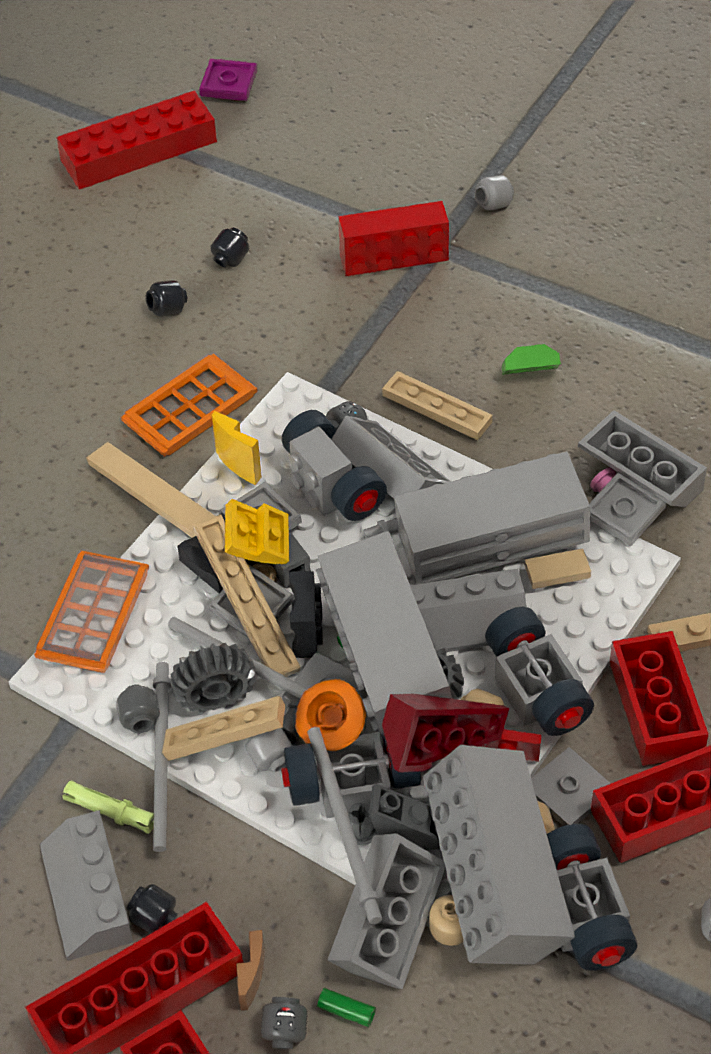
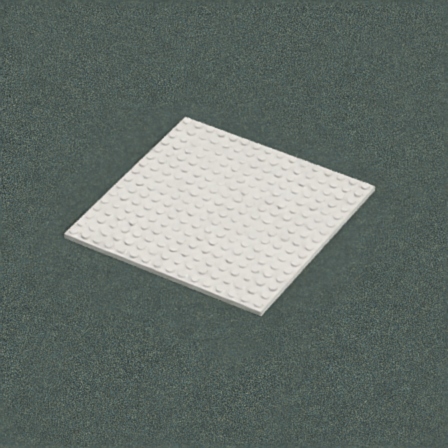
(578, 614)

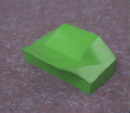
(531, 359)

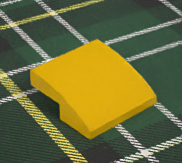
(236, 449)
(256, 533)

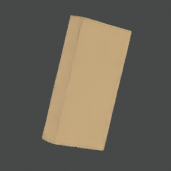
(557, 568)

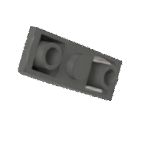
(403, 816)

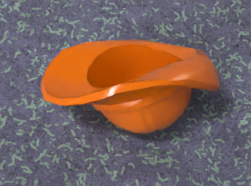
(335, 710)

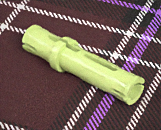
(121, 811)

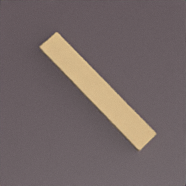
(148, 488)
(246, 599)

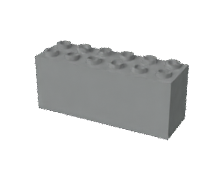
(493, 518)
(380, 624)
(497, 856)

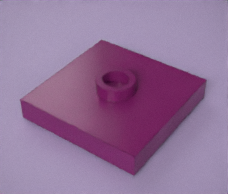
(228, 79)

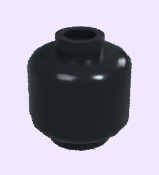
(230, 247)
(166, 298)
(151, 908)

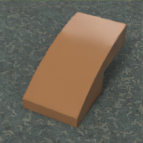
(250, 973)

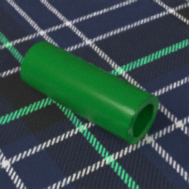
(346, 1007)

